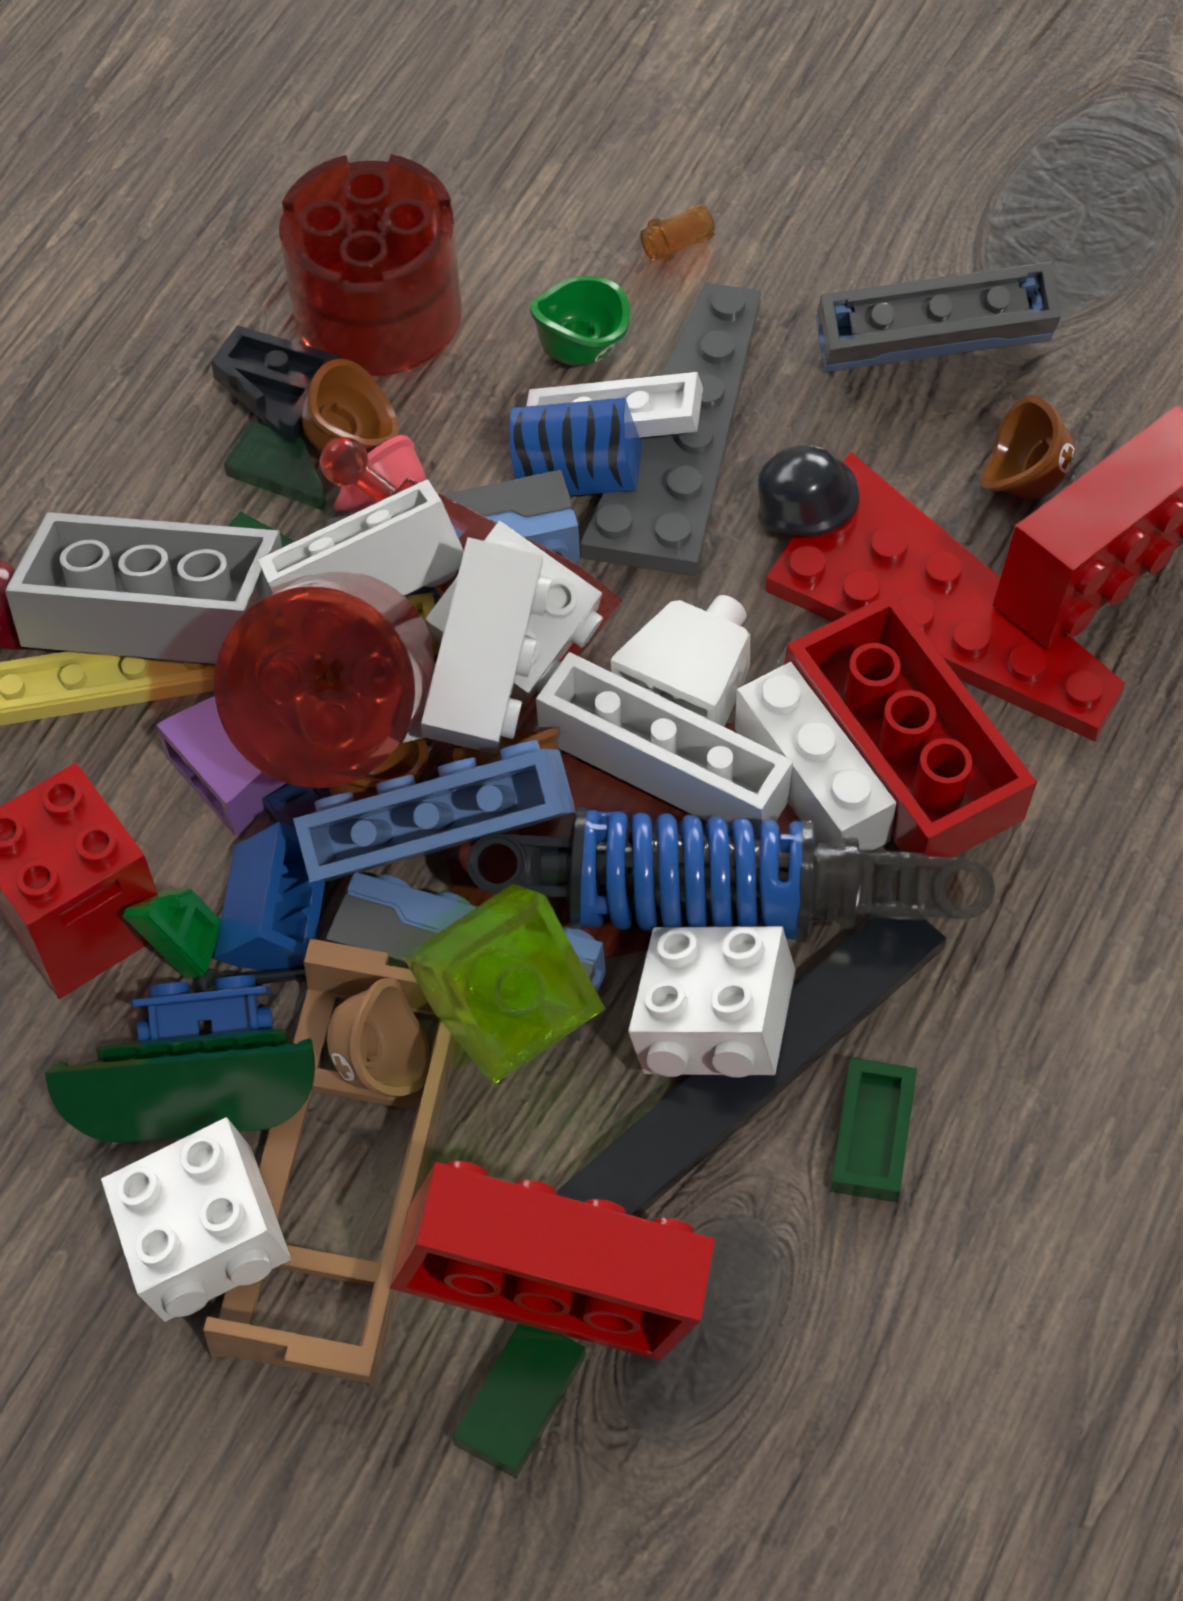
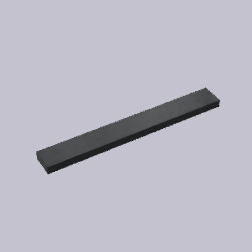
(713, 1107)

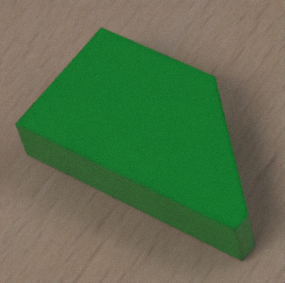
(178, 928)

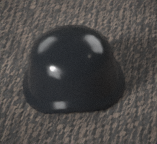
(806, 492)

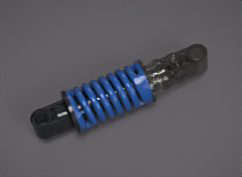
(723, 875)

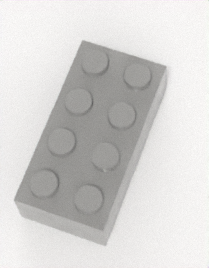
(137, 586)

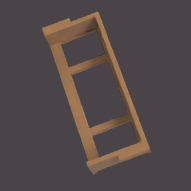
(333, 976)

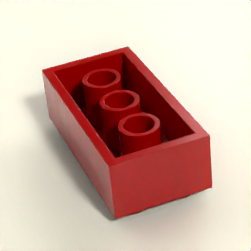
(1097, 536)
(915, 729)
(552, 1260)

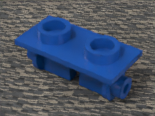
(230, 1008)

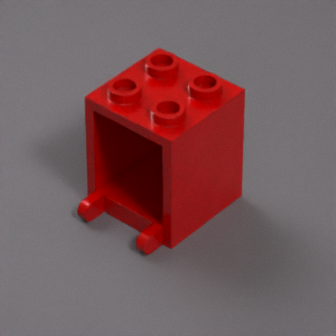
(69, 880)

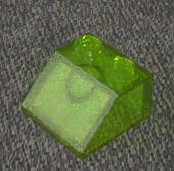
(505, 981)

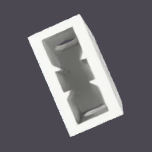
(691, 656)

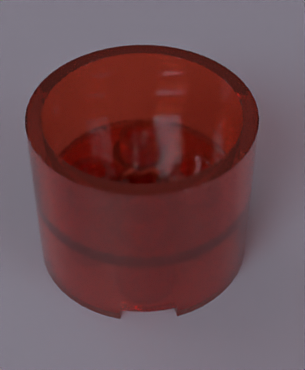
(372, 262)
(275, 690)

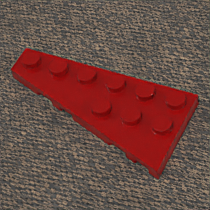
(950, 597)

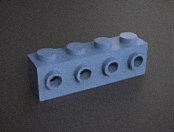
(435, 814)

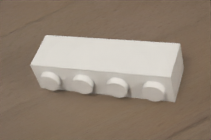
(662, 746)

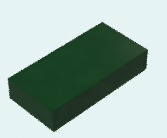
(873, 1130)
(519, 1398)

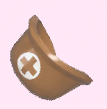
(379, 1041)

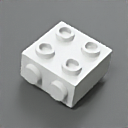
(567, 616)
(713, 1001)
(195, 1220)

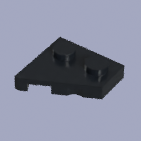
(269, 376)

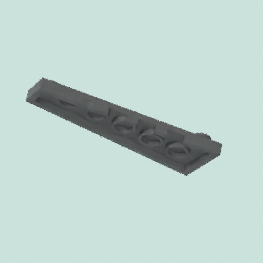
(679, 474)

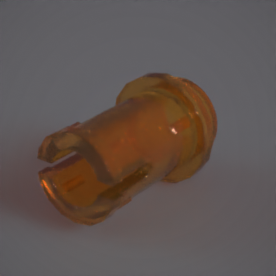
(671, 235)

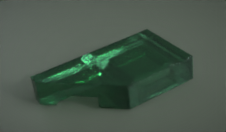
(275, 465)

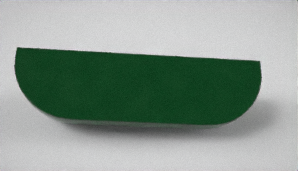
(185, 1085)

